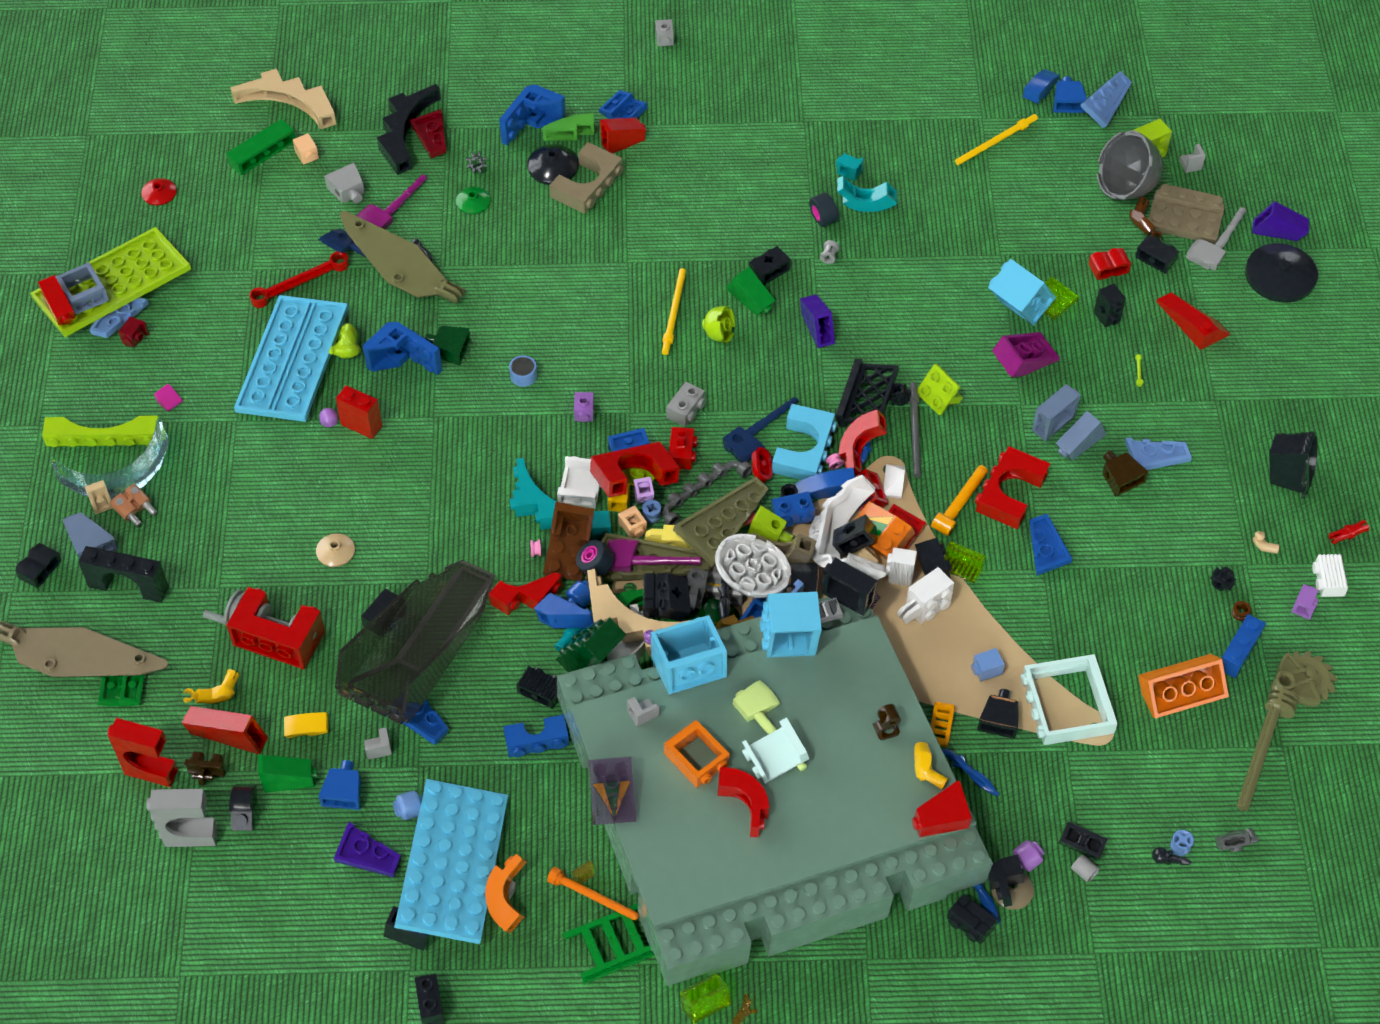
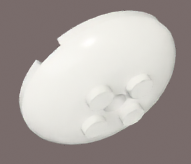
(752, 565)

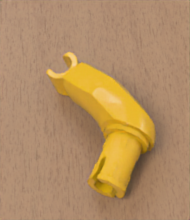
(217, 694)

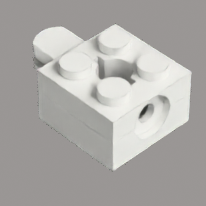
(927, 597)

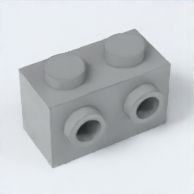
(685, 404)

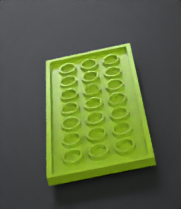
(126, 275)

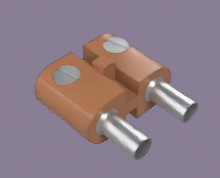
(131, 502)

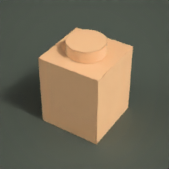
(305, 149)

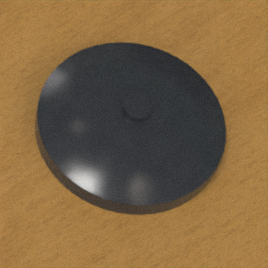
(1281, 273)

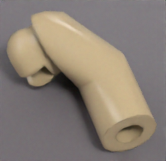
(1263, 545)

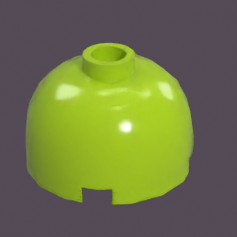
(719, 324)

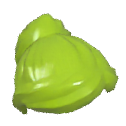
(347, 343)

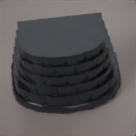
(1293, 460)

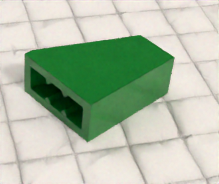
(751, 292)
(285, 773)

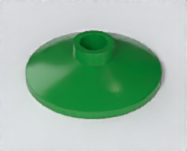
(473, 200)

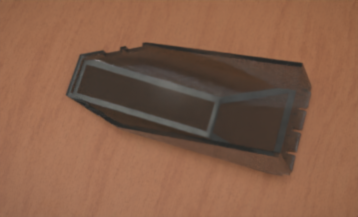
(413, 641)

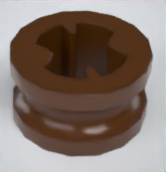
(1240, 605)

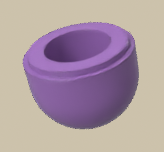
(328, 417)

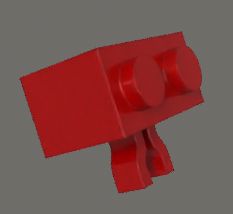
(681, 446)

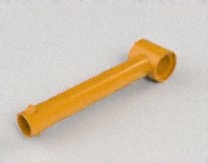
(945, 522)

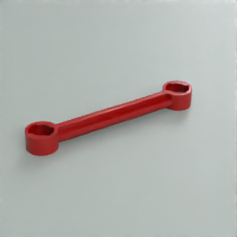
(298, 279)

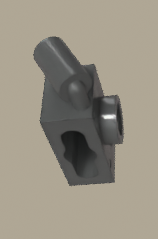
(1236, 839)

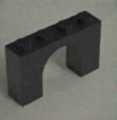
(100, 565)

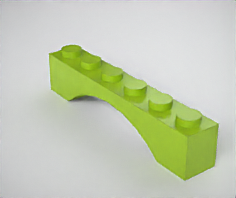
(62, 432)

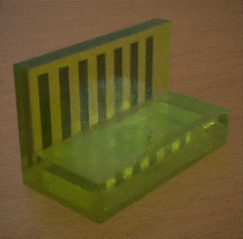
(964, 562)

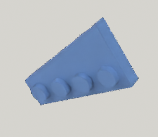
(1106, 99)

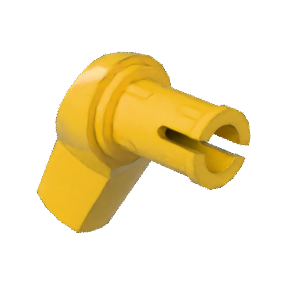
(923, 766)

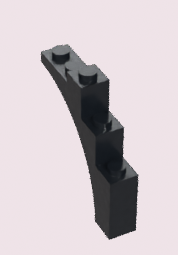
(397, 124)

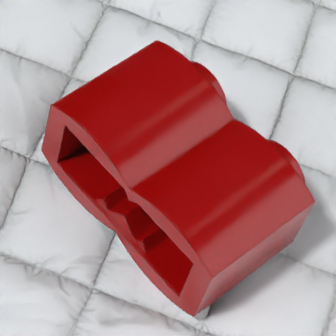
(1109, 263)

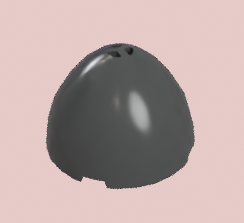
(1129, 166)

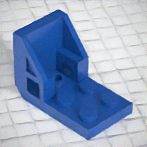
(535, 101)
(382, 349)

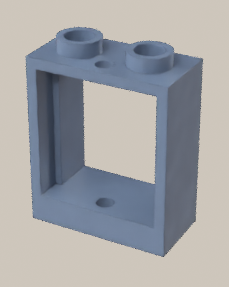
(80, 301)
(1056, 412)

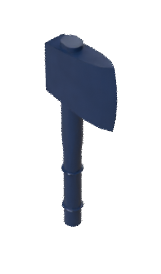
(340, 241)
(742, 442)

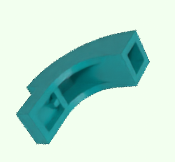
(866, 200)

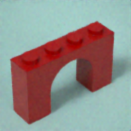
(651, 457)
(1012, 465)
(139, 752)

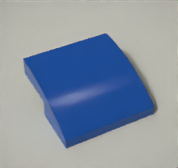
(623, 106)

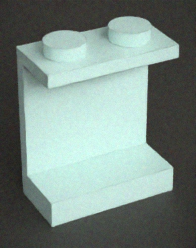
(776, 752)

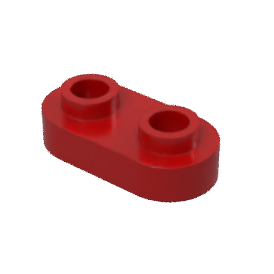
(762, 464)

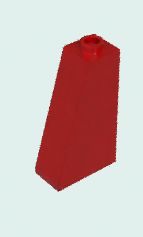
(226, 728)

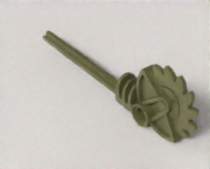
(1304, 682)

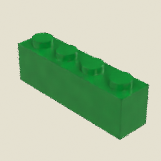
(260, 147)

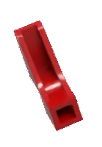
(508, 597)

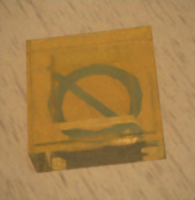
(583, 872)

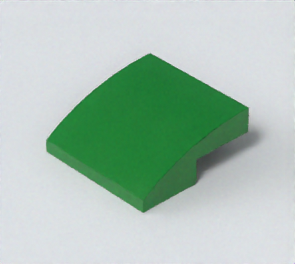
(120, 690)

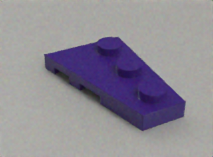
(363, 852)

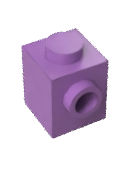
(583, 406)

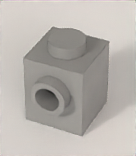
(664, 32)

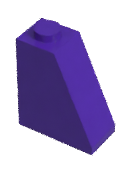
(1280, 223)
(818, 320)

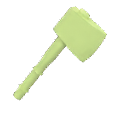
(754, 703)

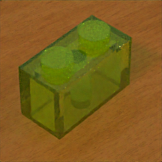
(705, 998)

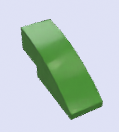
(569, 127)

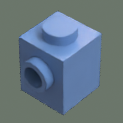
(987, 664)

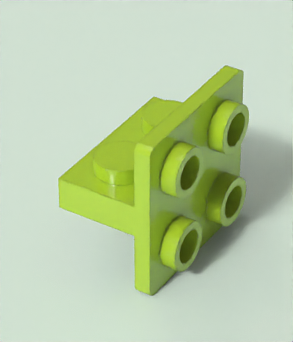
(939, 390)

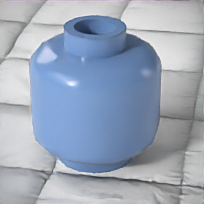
(407, 805)

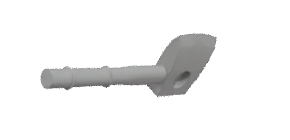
(1211, 255)

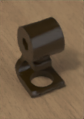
(888, 718)

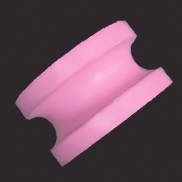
(834, 461)
(535, 548)

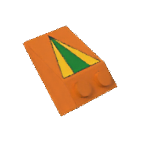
(890, 530)

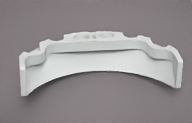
(836, 514)

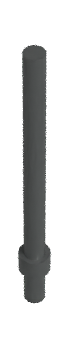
(914, 401)

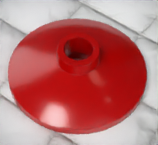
(158, 191)

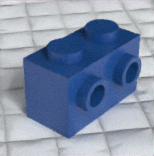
(794, 508)

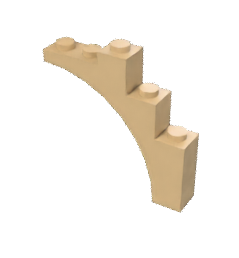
(292, 92)

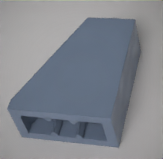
(1080, 436)
(87, 533)

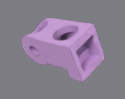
(643, 490)

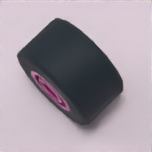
(823, 209)
(595, 556)

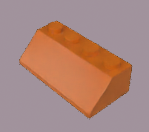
(1184, 685)

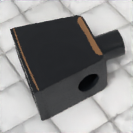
(807, 573)
(1000, 715)

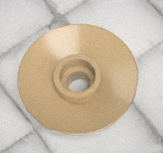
(335, 556)

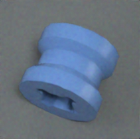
(653, 516)
(1181, 837)

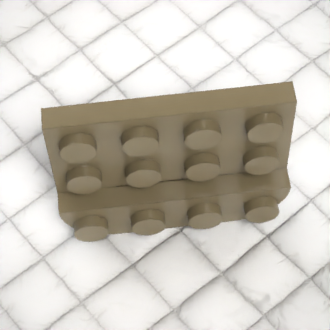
(1187, 213)

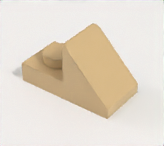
(99, 497)

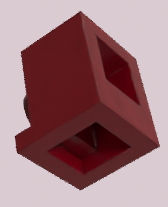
(133, 332)

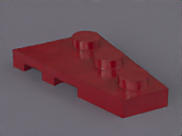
(430, 132)

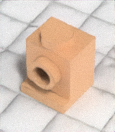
(632, 522)

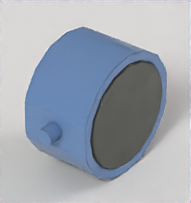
(523, 370)

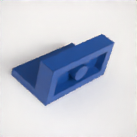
(627, 440)

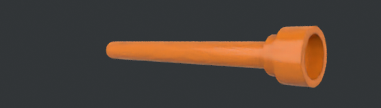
(557, 877)

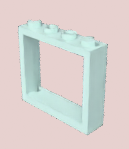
(1065, 666)

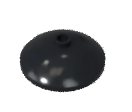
(550, 161)

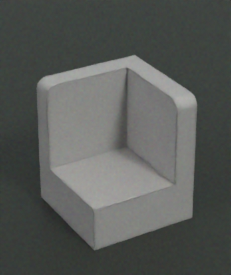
(1193, 161)
(642, 711)
(378, 746)

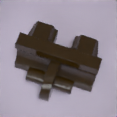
(203, 769)

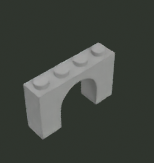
(181, 817)

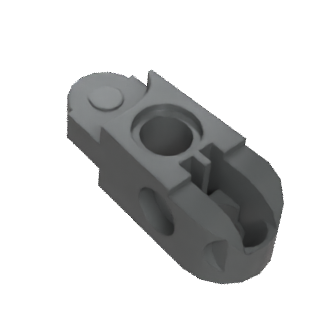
(696, 583)

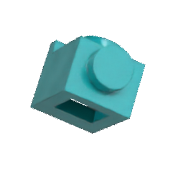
(849, 166)

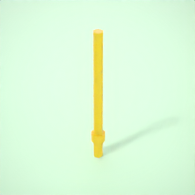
(1021, 125)
(668, 337)

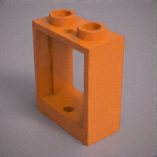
(684, 738)

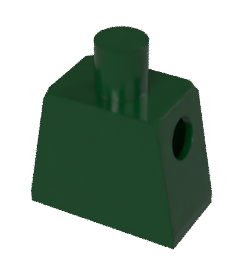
(451, 342)

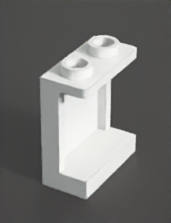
(578, 484)

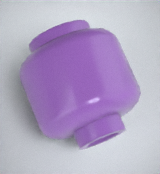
(1029, 855)

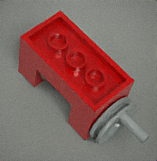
(255, 630)

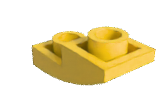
(306, 724)

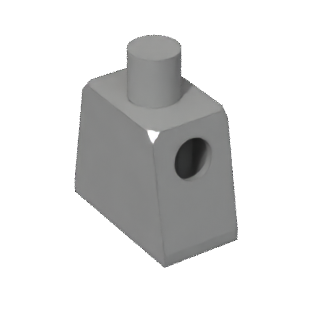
(345, 184)

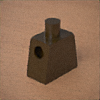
(1123, 472)

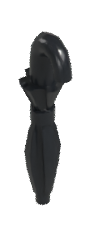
(724, 606)

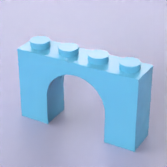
(805, 464)

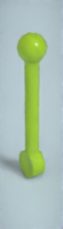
(1139, 382)

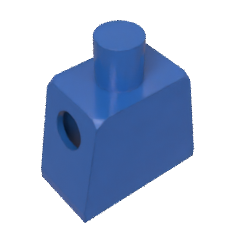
(1068, 96)
(342, 788)

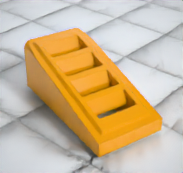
(945, 712)

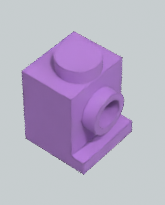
(1306, 602)

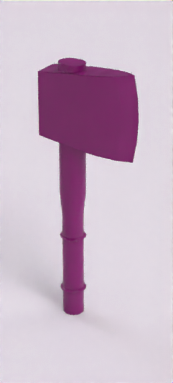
(383, 218)
(625, 557)

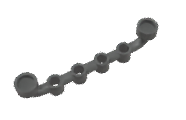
(704, 480)

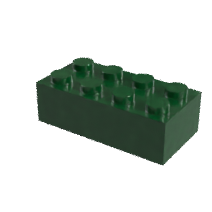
(590, 645)

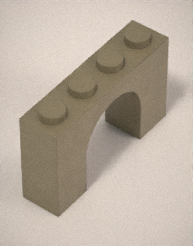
(584, 195)

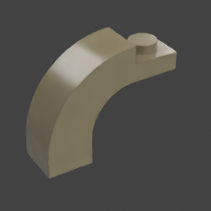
(796, 551)

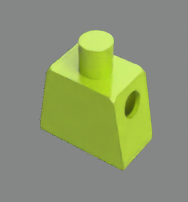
(769, 526)

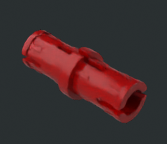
(1348, 531)

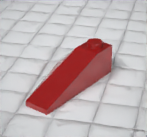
(1195, 323)

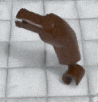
(1141, 221)

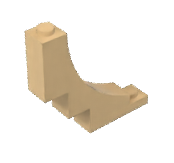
(607, 605)

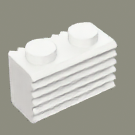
(901, 566)
(1330, 575)

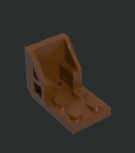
(568, 533)

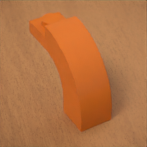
(497, 894)

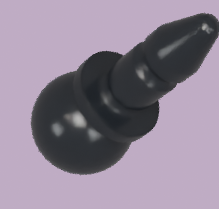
(1161, 855)

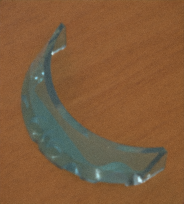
(116, 482)

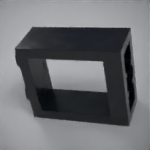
(849, 586)

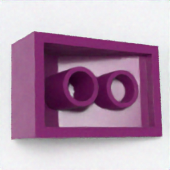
(1024, 353)

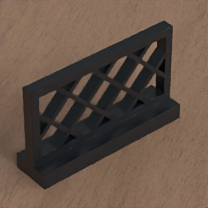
(853, 387)

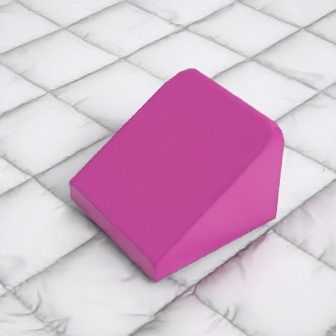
(167, 397)

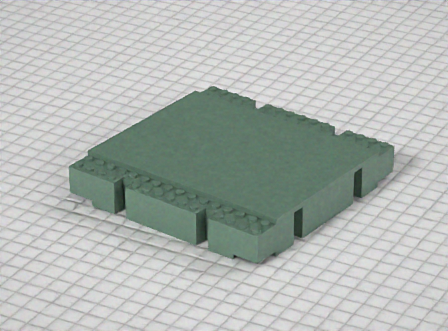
(833, 833)

